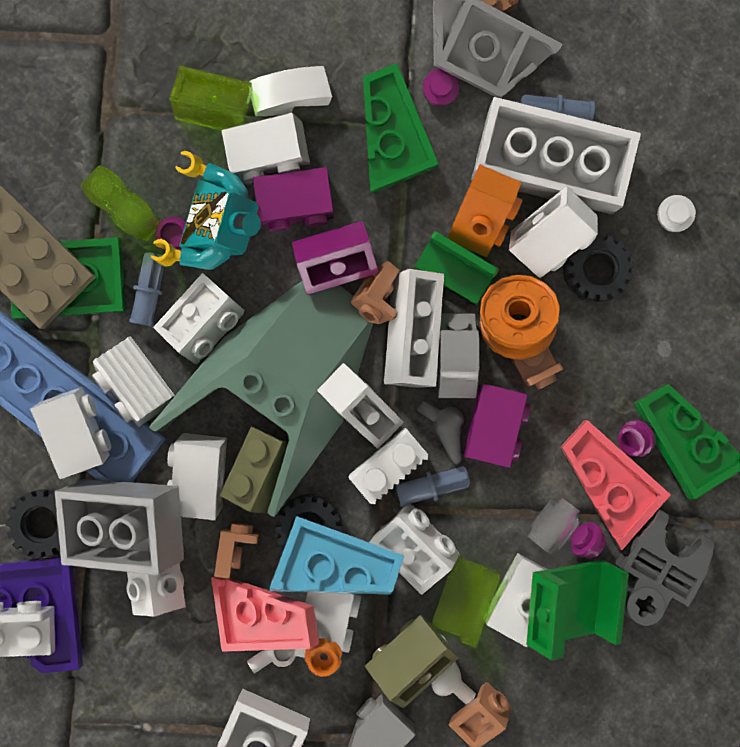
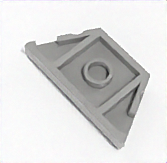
(486, 45)

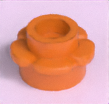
(326, 666)

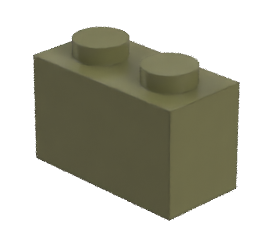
(255, 471)
(411, 661)

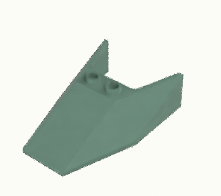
(278, 366)

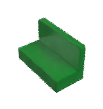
(462, 270)

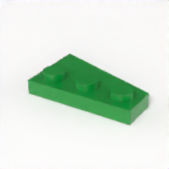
(689, 444)

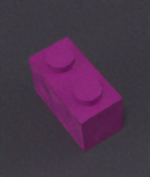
(293, 199)
(334, 257)
(496, 425)

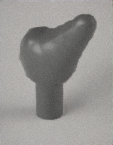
(447, 426)

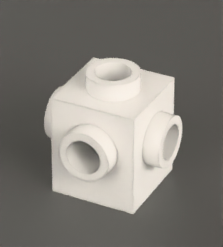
(156, 593)

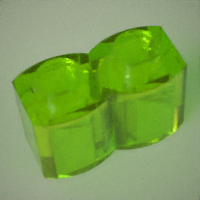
(117, 199)

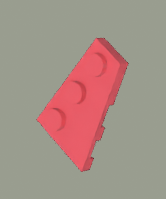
(613, 482)
(261, 619)

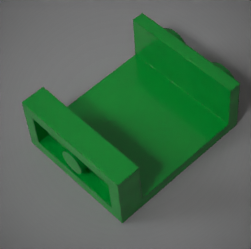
(574, 604)

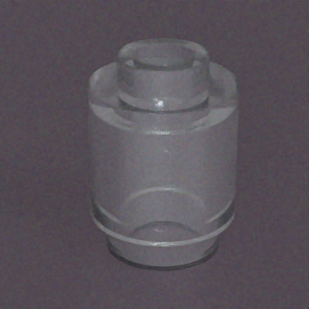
(554, 525)

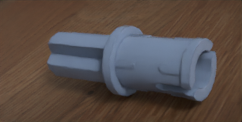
(570, 107)
(147, 291)
(433, 485)

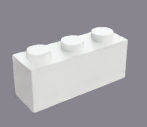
(415, 329)

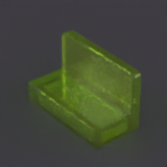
(210, 99)
(466, 600)

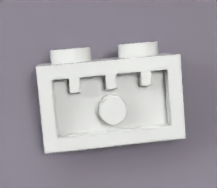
(199, 319)
(425, 550)
(27, 630)

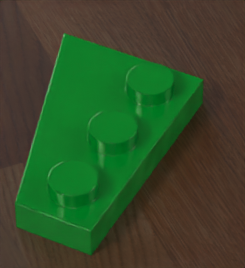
(394, 131)

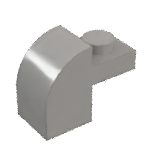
(458, 356)

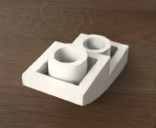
(282, 91)

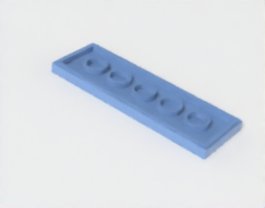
(36, 373)

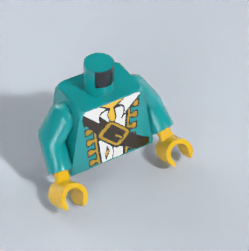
(217, 221)

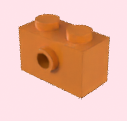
(484, 211)

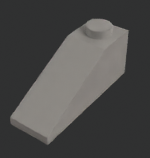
(381, 725)

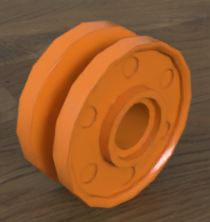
(519, 296)

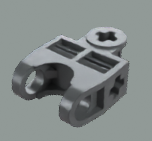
(654, 587)

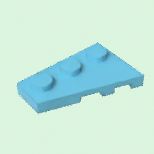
(334, 563)

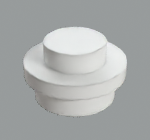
(676, 213)

